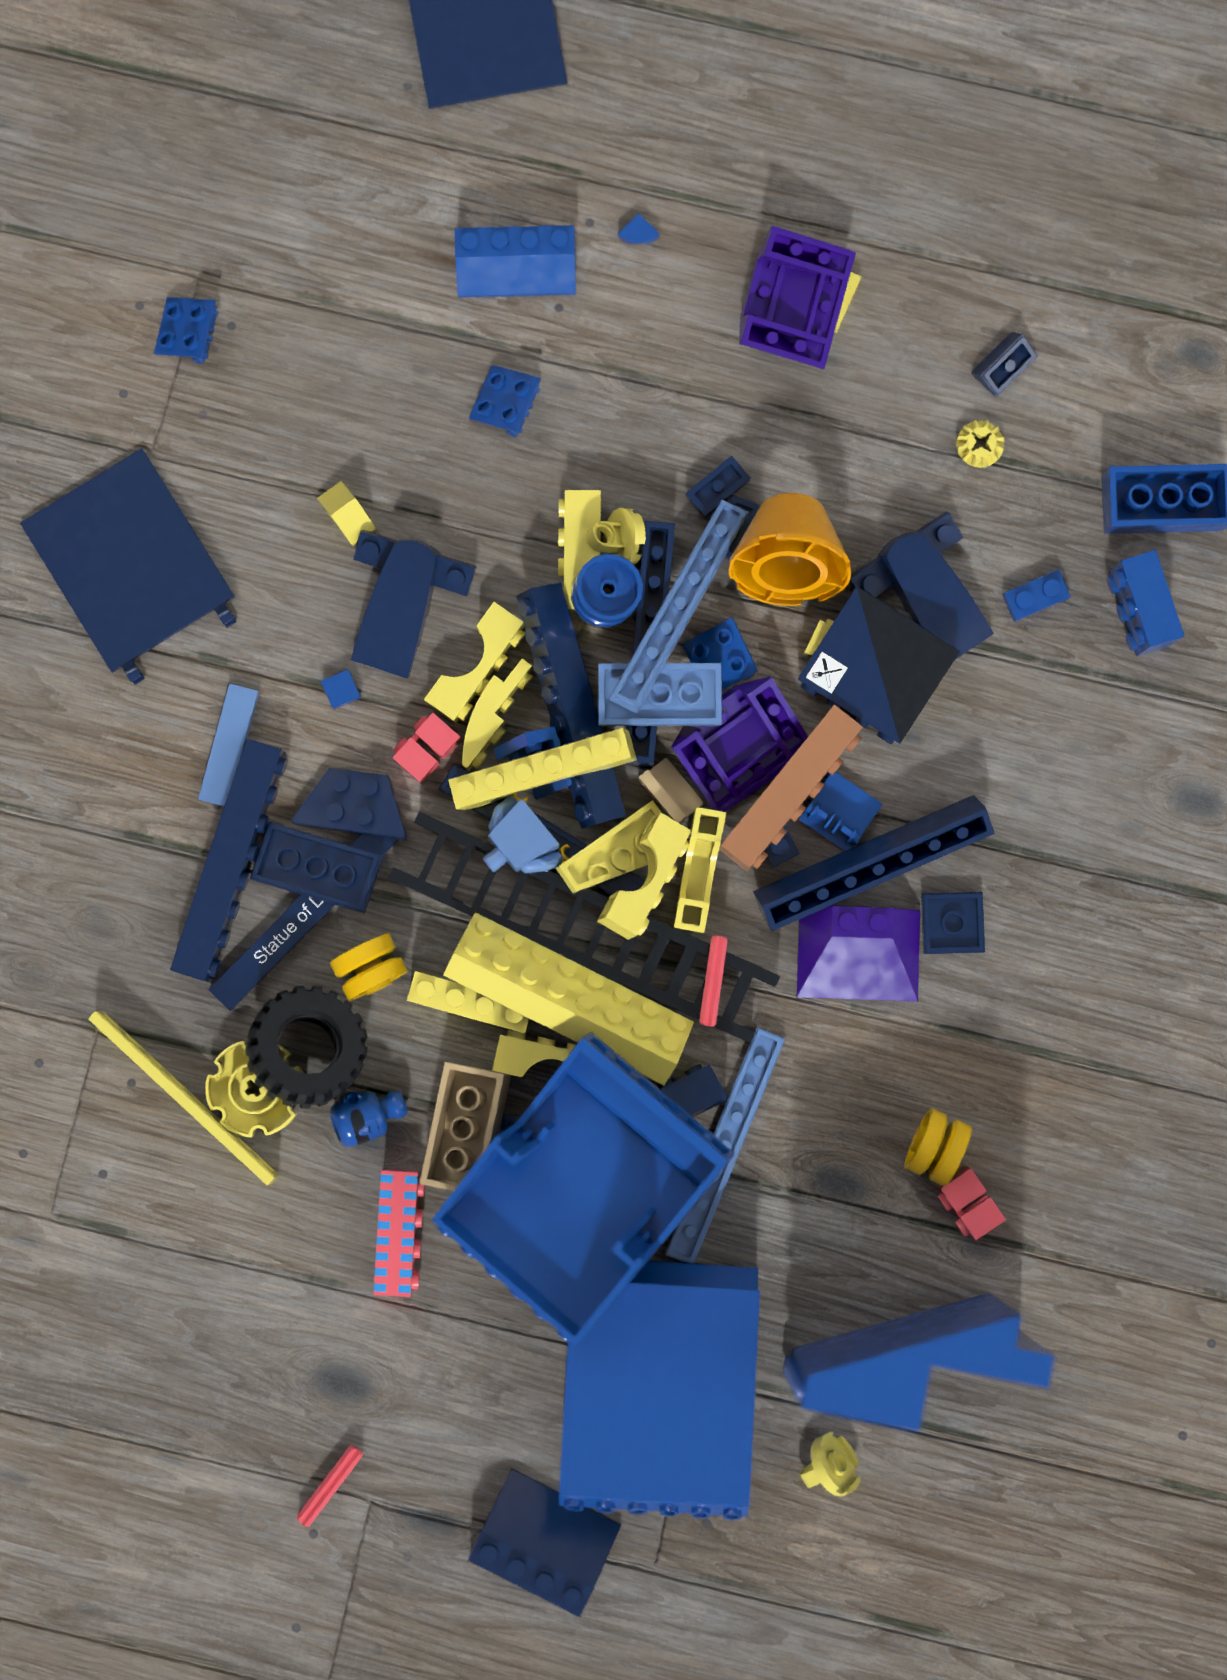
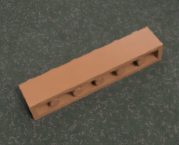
(790, 788)

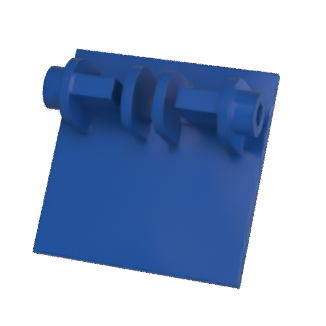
(186, 328)
(505, 399)
(724, 646)
(841, 812)

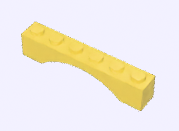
(542, 768)

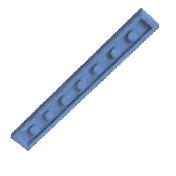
(679, 606)
(732, 1132)

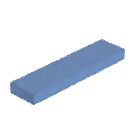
(228, 743)

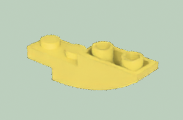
(485, 724)

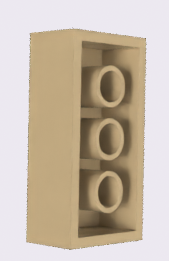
(463, 1122)

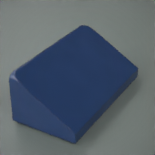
(1004, 363)

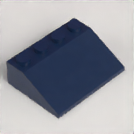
(544, 1544)

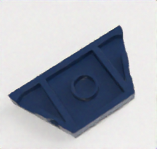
(353, 804)

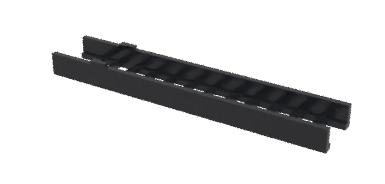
(615, 973)

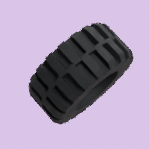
(324, 1011)

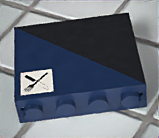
(878, 666)

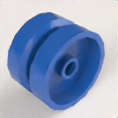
(612, 573)

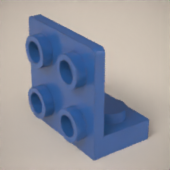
(529, 744)

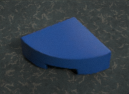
(638, 232)

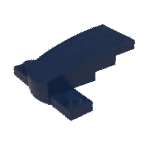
(927, 583)
(402, 598)

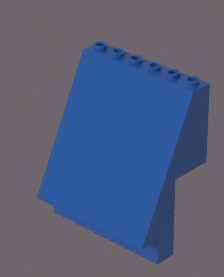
(582, 1188)
(886, 1367)
(665, 1396)

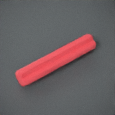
(713, 981)
(329, 1485)

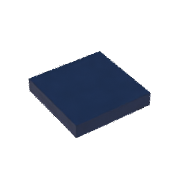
(952, 923)

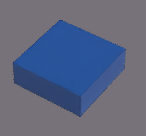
(340, 689)

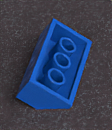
(515, 261)

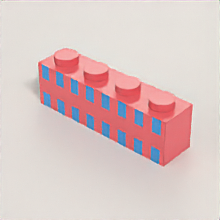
(397, 1233)

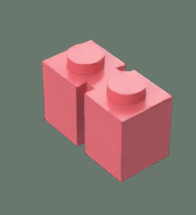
(436, 736)
(979, 1216)

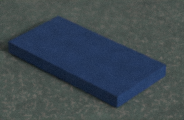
(316, 867)

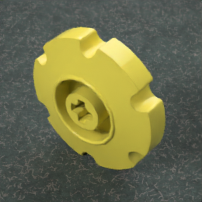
(231, 1095)

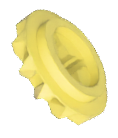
(980, 457)

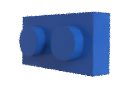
(1036, 595)

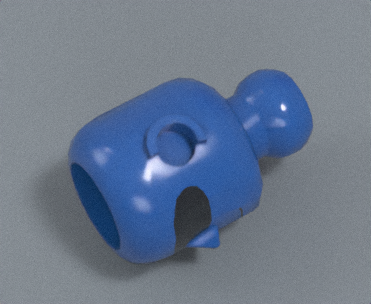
(364, 1116)

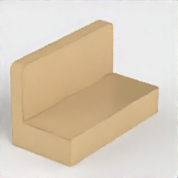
(670, 790)

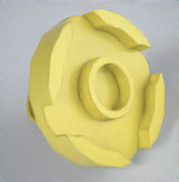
(622, 535)
(832, 1465)

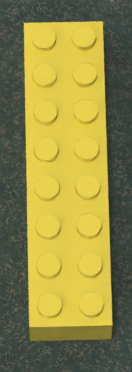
(568, 997)

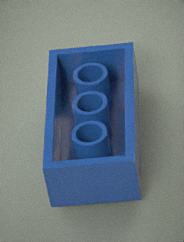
(1165, 498)

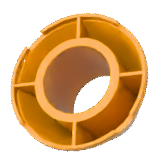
(790, 553)

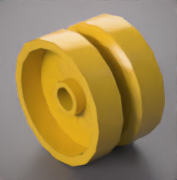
(368, 965)
(938, 1147)

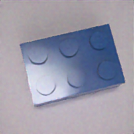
(1145, 603)

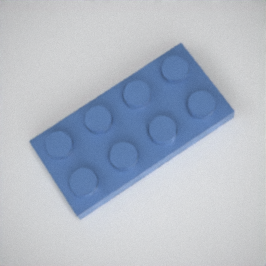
(680, 697)

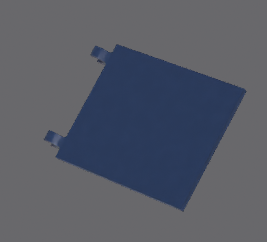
(486, 48)
(128, 562)

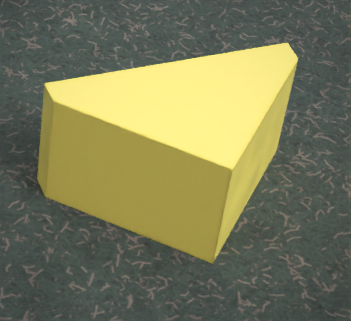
(346, 512)

